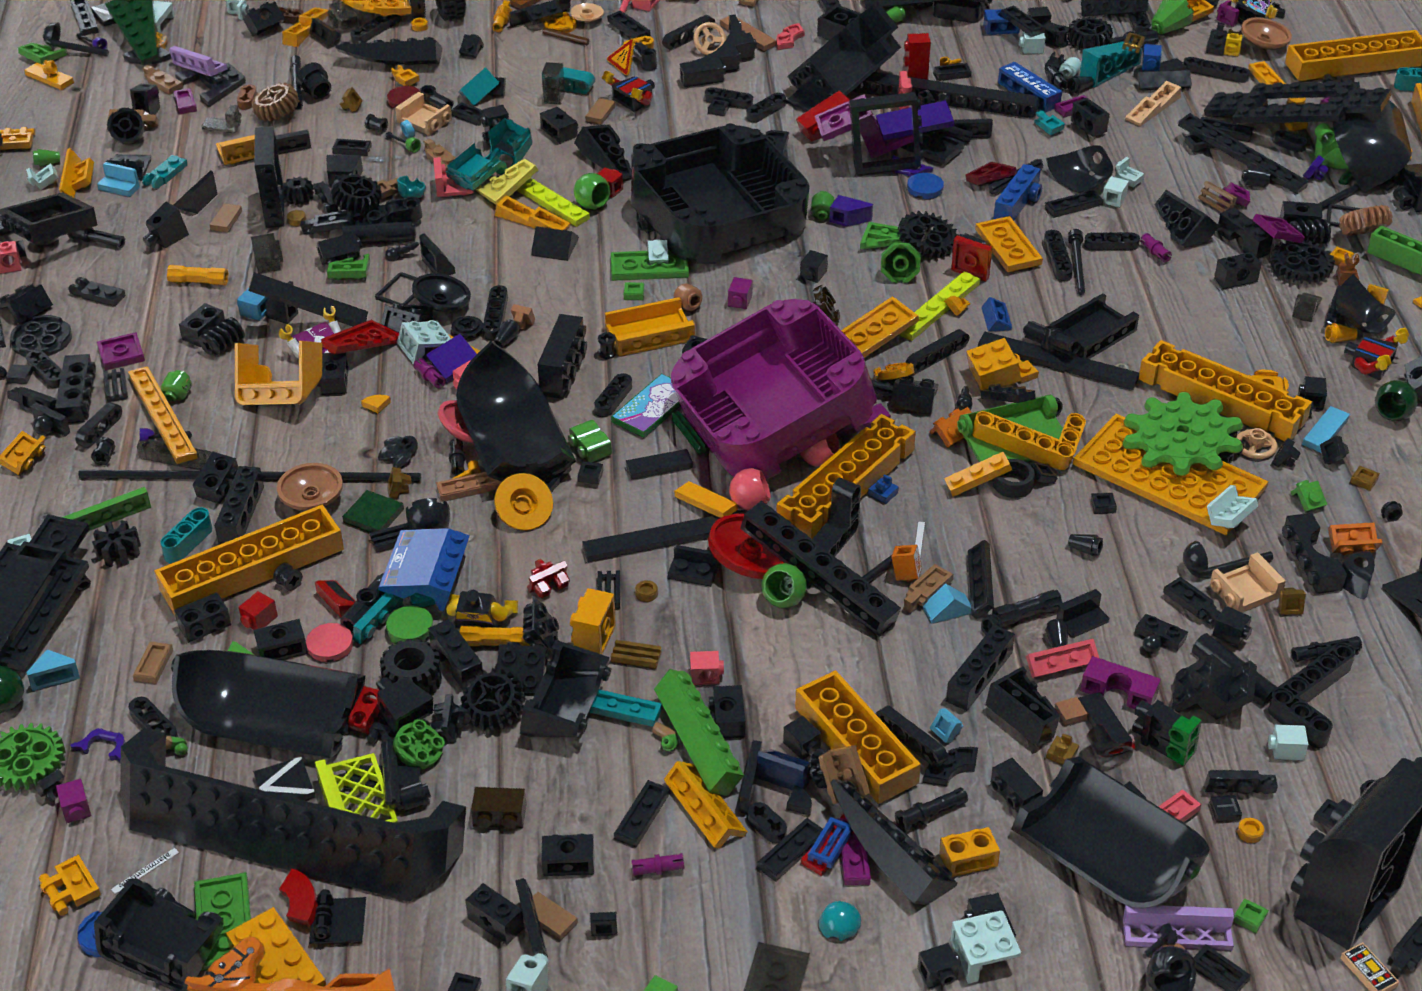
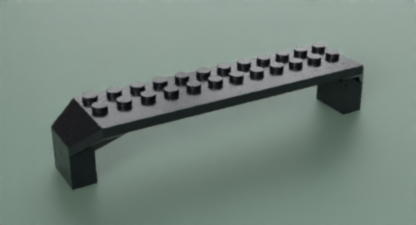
(283, 830)

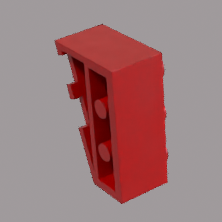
(917, 55)
(807, 121)

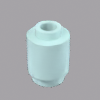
(1070, 67)

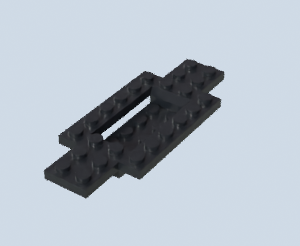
(1254, 107)
(23, 574)

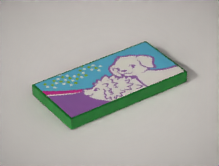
(648, 407)

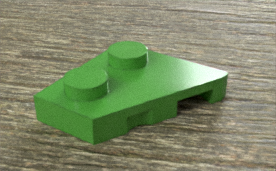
(40, 53)
(879, 235)
(349, 268)

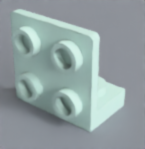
(417, 335)
(983, 942)

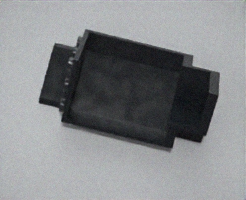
(845, 59)

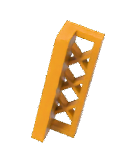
(705, 808)

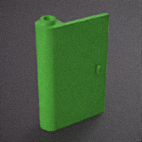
(1035, 414)

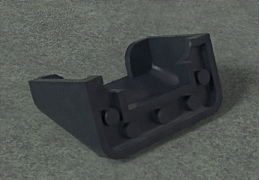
(565, 693)
(155, 938)

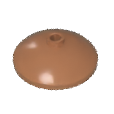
(1266, 33)
(309, 486)

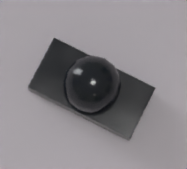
(48, 420)

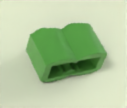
(590, 441)

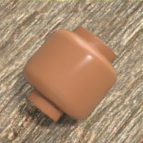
(689, 295)

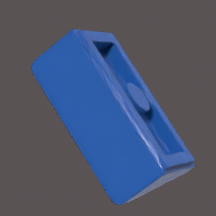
(996, 315)

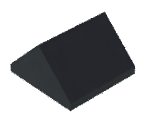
(198, 195)
(553, 243)

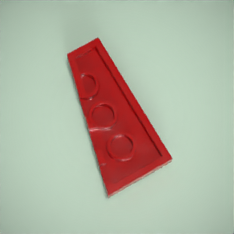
(359, 337)

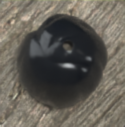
(1171, 970)

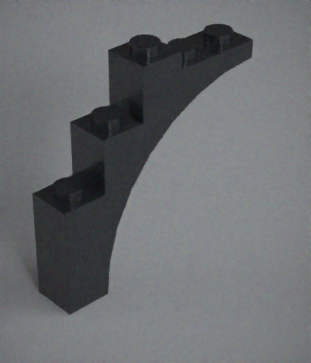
(725, 58)

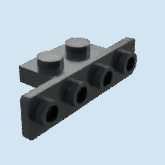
(1109, 7)
(540, 12)

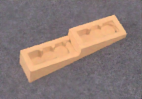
(1150, 107)

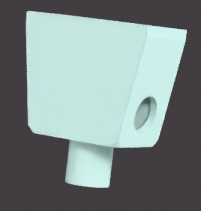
(529, 974)

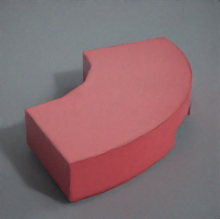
(789, 35)

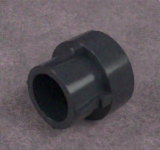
(314, 80)

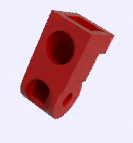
(364, 711)

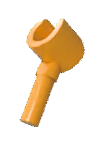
(946, 61)
(473, 468)

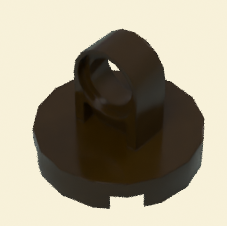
(826, 302)

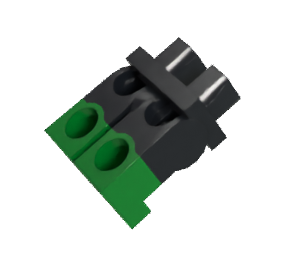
(1167, 731)

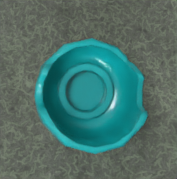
(410, 188)
(840, 920)

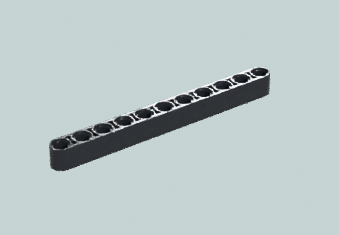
(969, 94)

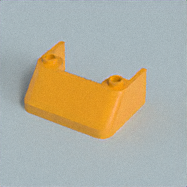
(255, 381)

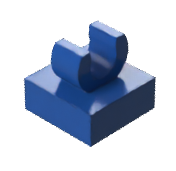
(883, 489)

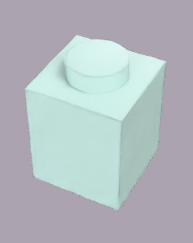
(1032, 44)
(1115, 191)
(1288, 742)

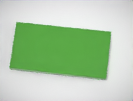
(636, 266)
(230, 900)

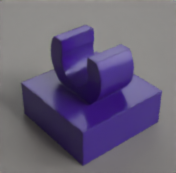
(1314, 169)

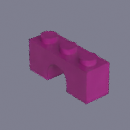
(1105, 675)

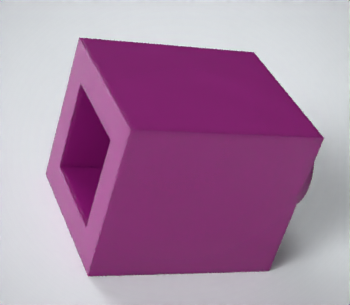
(740, 293)
(73, 800)

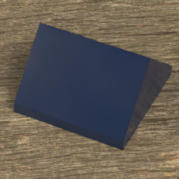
(782, 769)

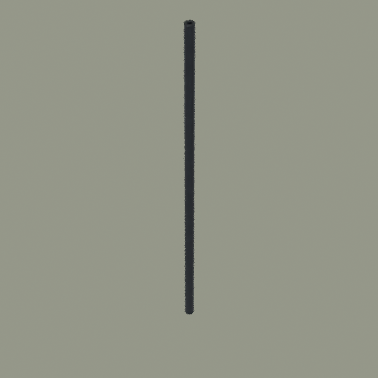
(266, 475)

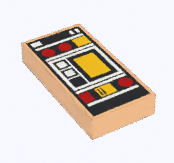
(1369, 969)

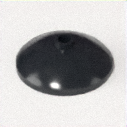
(441, 292)

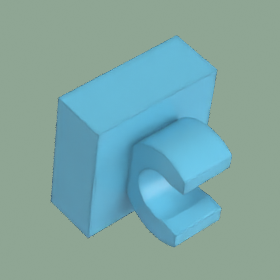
(946, 725)

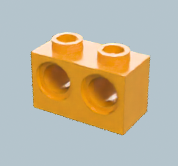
(969, 851)

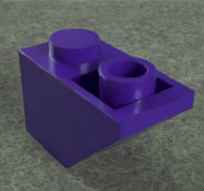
(850, 211)

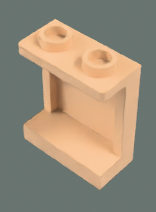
(422, 115)
(1248, 585)

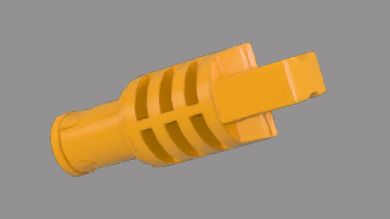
(501, 16)

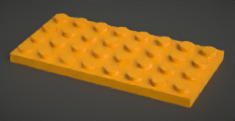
(1182, 494)

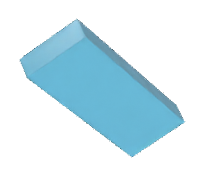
(1325, 428)

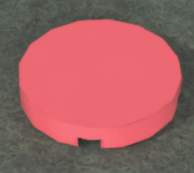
(329, 642)

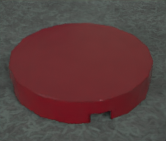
(401, 94)

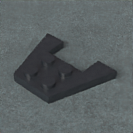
(219, 84)

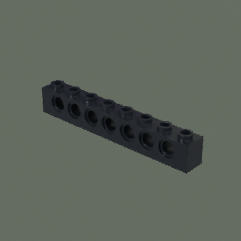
(820, 568)

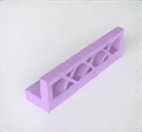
(196, 62)
(1182, 919)

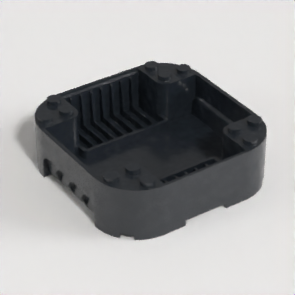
(718, 192)

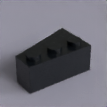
(1023, 707)

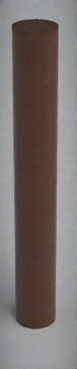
(566, 36)

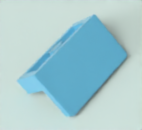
(119, 180)

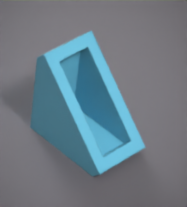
(947, 604)
(52, 670)

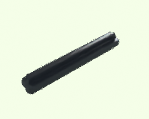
(1002, 183)
(390, 774)

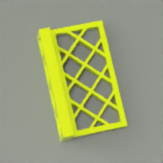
(331, 790)

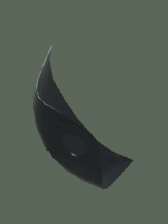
(1074, 168)
(1361, 307)

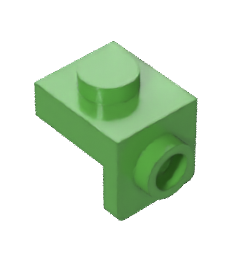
(1310, 495)

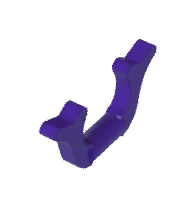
(909, 172)
(98, 734)

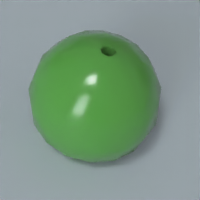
(591, 191)
(776, 585)

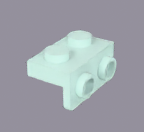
(1230, 509)

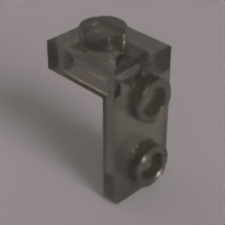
(227, 125)
(1306, 306)

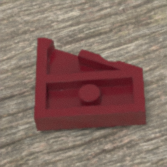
(990, 172)

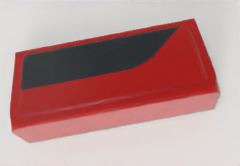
(334, 596)

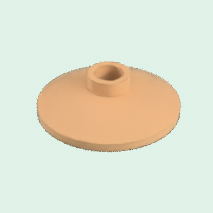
(587, 12)

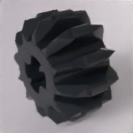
(297, 190)

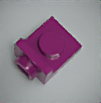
(1227, 13)
(1242, 194)

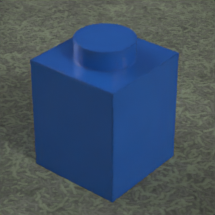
(1151, 57)

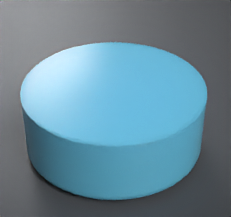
(407, 129)

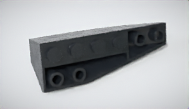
(395, 52)
(892, 849)

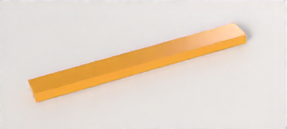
(162, 415)

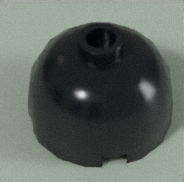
(126, 126)
(428, 514)

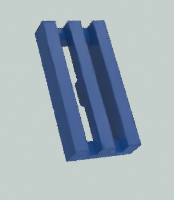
(823, 857)

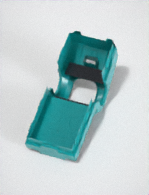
(472, 169)

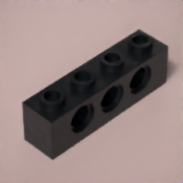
(75, 387)
(239, 504)
(980, 667)

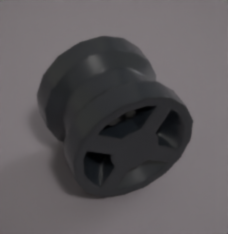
(287, 576)

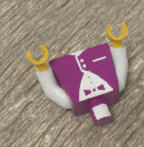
(312, 334)

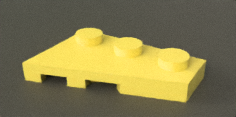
(509, 182)

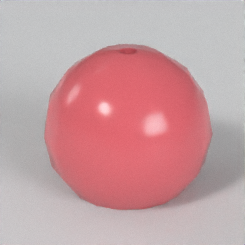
(821, 451)
(749, 488)

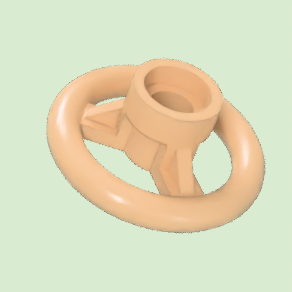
(705, 43)
(1257, 439)

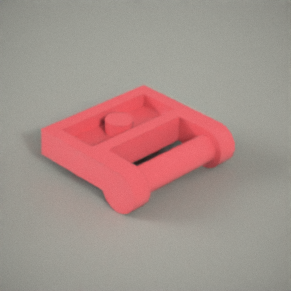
(904, 85)

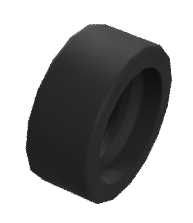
(1016, 489)

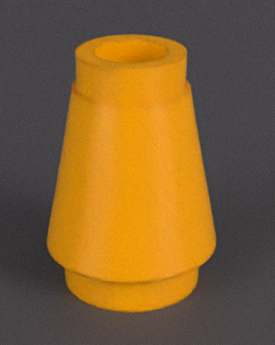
(1339, 333)

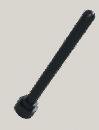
(1075, 238)

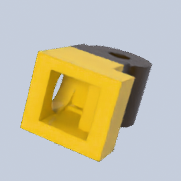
(1233, 43)

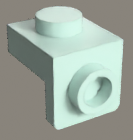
(237, 7)
(1125, 172)
(43, 178)
(658, 251)

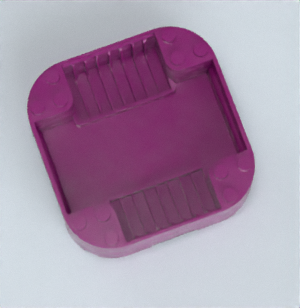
(773, 386)

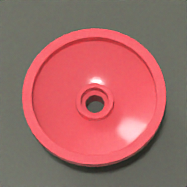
(453, 421)

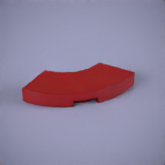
(301, 897)

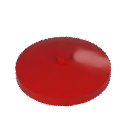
(739, 550)

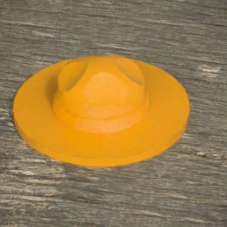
(523, 501)

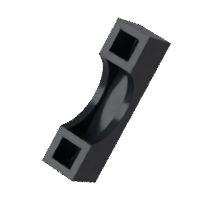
(1322, 571)

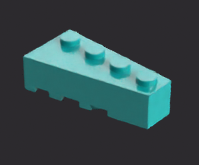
(1107, 62)

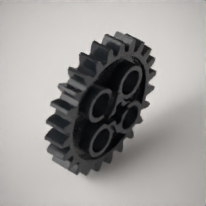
(915, 228)
(1302, 261)

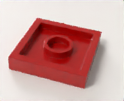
(971, 258)

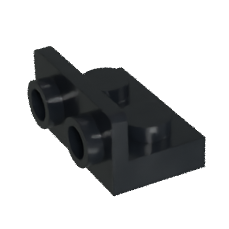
(396, 315)
(693, 566)

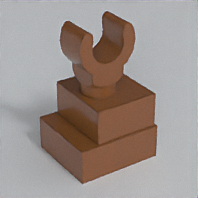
(1346, 269)

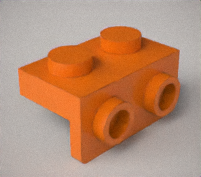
(948, 429)
(1353, 538)

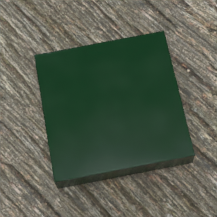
(373, 512)

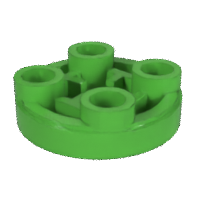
(409, 623)
(418, 744)

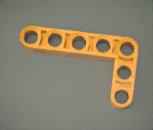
(1029, 442)

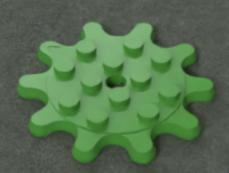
(1160, 438)

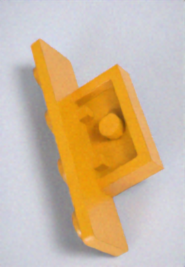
(75, 173)

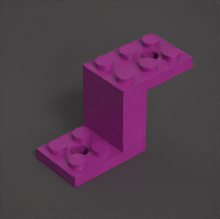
(868, 129)

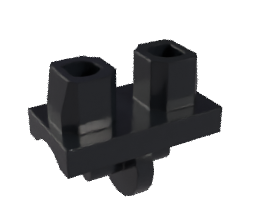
(452, 718)

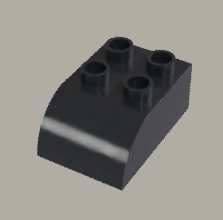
(1359, 860)

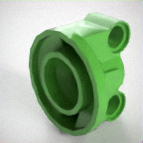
(1328, 148)

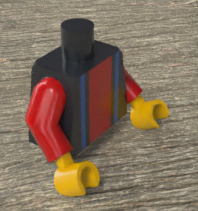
(631, 92)
(1375, 355)

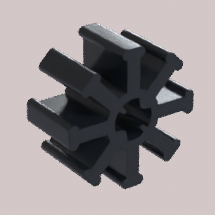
(116, 543)

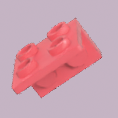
(445, 186)

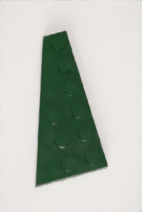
(137, 25)

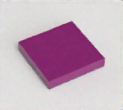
(1278, 228)
(120, 351)

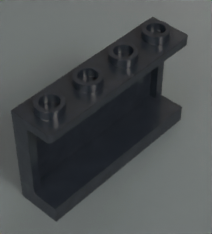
(1097, 326)

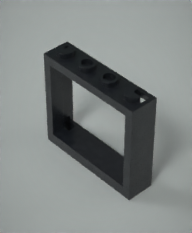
(884, 102)
(269, 176)
(75, 217)

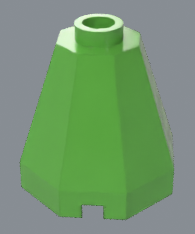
(1172, 16)
(900, 262)

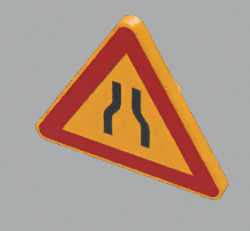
(623, 57)

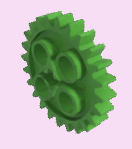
(29, 755)

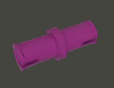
(1156, 247)
(429, 373)
(658, 864)

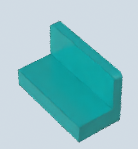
(479, 86)

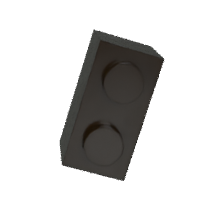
(498, 807)

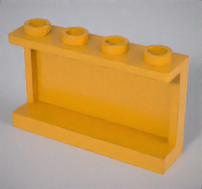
(649, 326)

